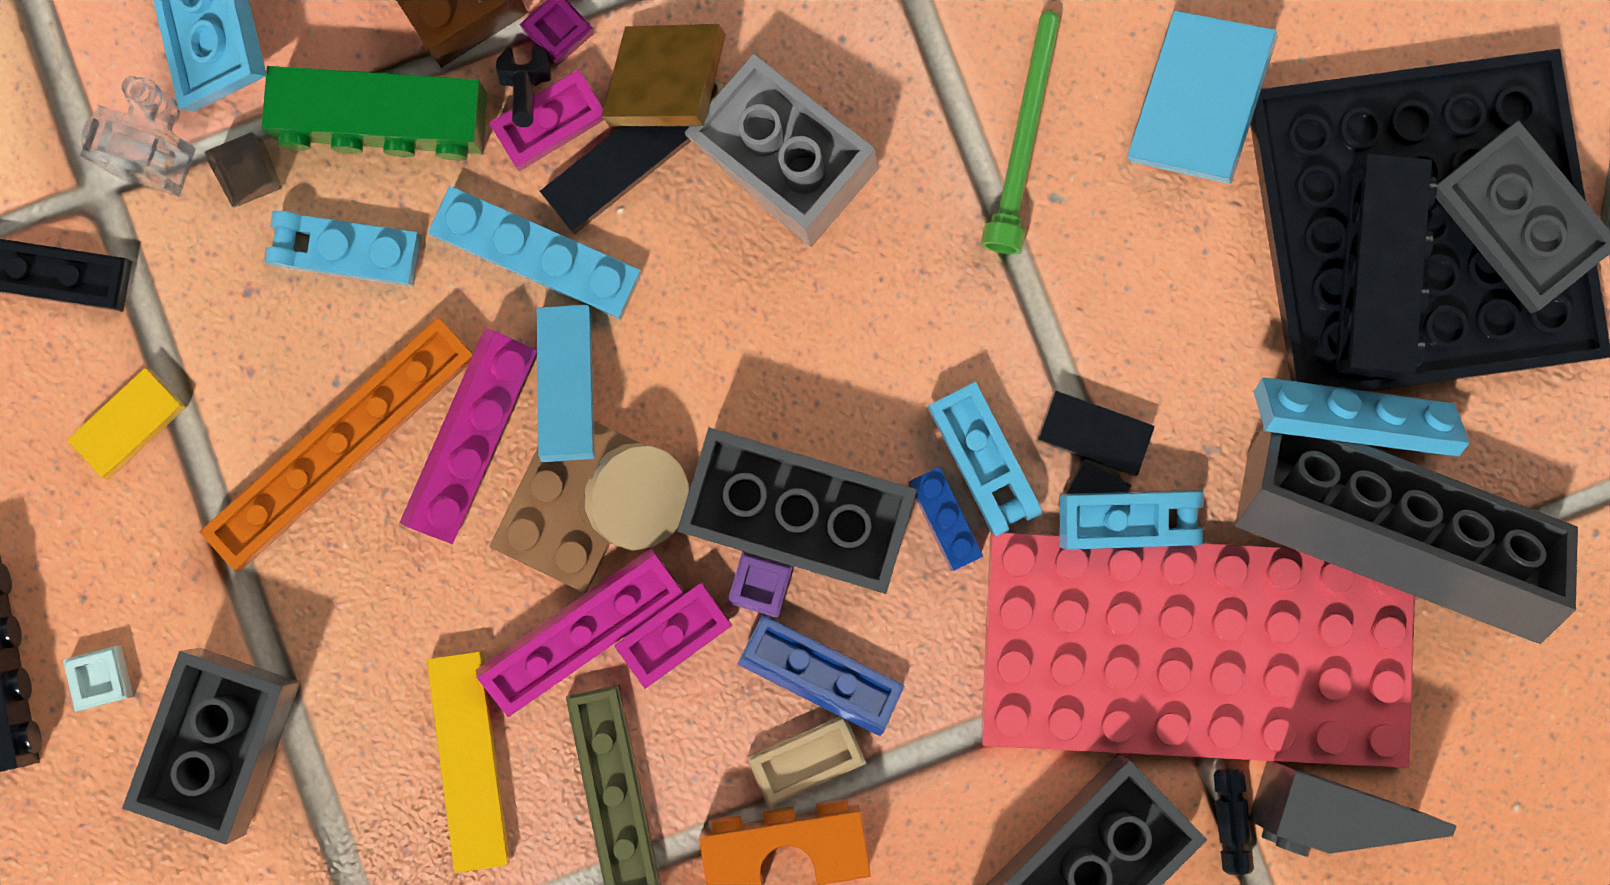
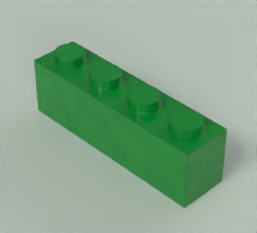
(374, 111)

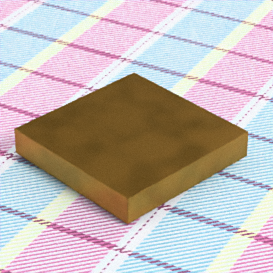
(664, 75)

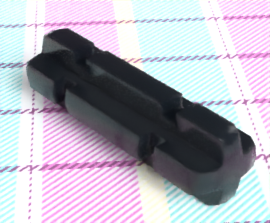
(1233, 821)

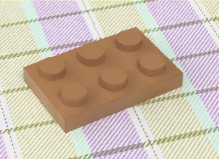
(548, 517)

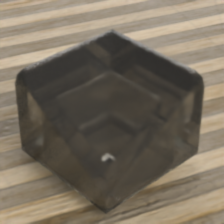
(243, 169)

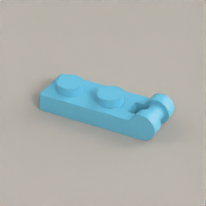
(344, 249)
(984, 457)
(1130, 519)

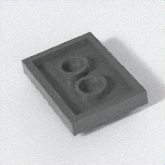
(1524, 217)

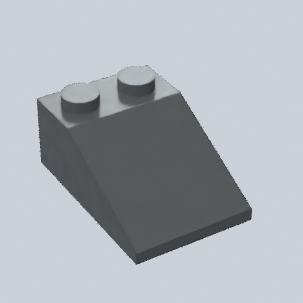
(1316, 813)

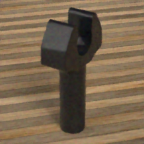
(523, 80)

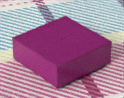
(557, 29)

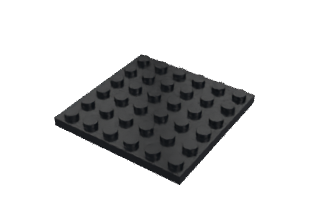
(1440, 113)

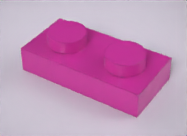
(559, 117)
(673, 635)

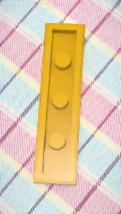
(468, 763)

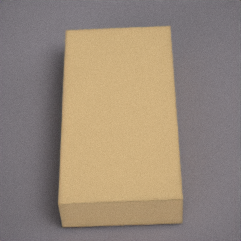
(806, 760)

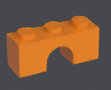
(829, 836)

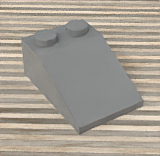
(784, 149)

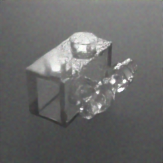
(140, 142)

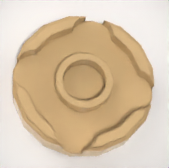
(636, 496)

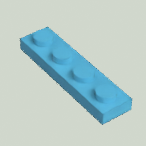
(535, 252)
(1360, 417)

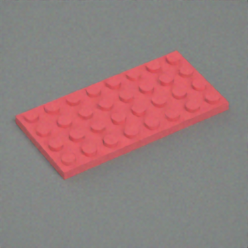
(1194, 654)

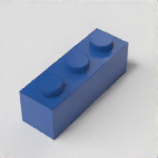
(945, 519)

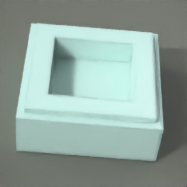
(98, 678)

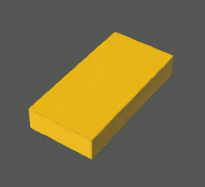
(126, 423)

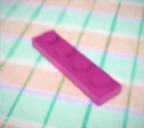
(468, 436)
(579, 632)

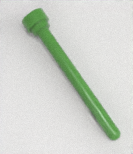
(1005, 230)

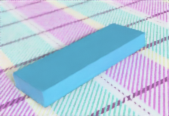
(565, 383)

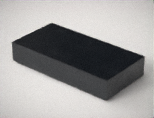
(1095, 433)

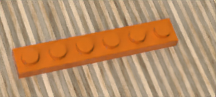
(337, 445)

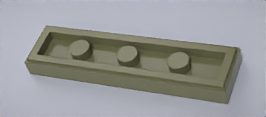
(612, 787)

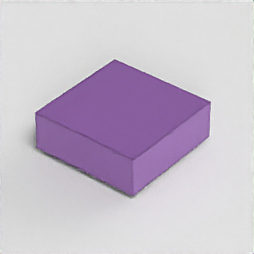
(759, 584)

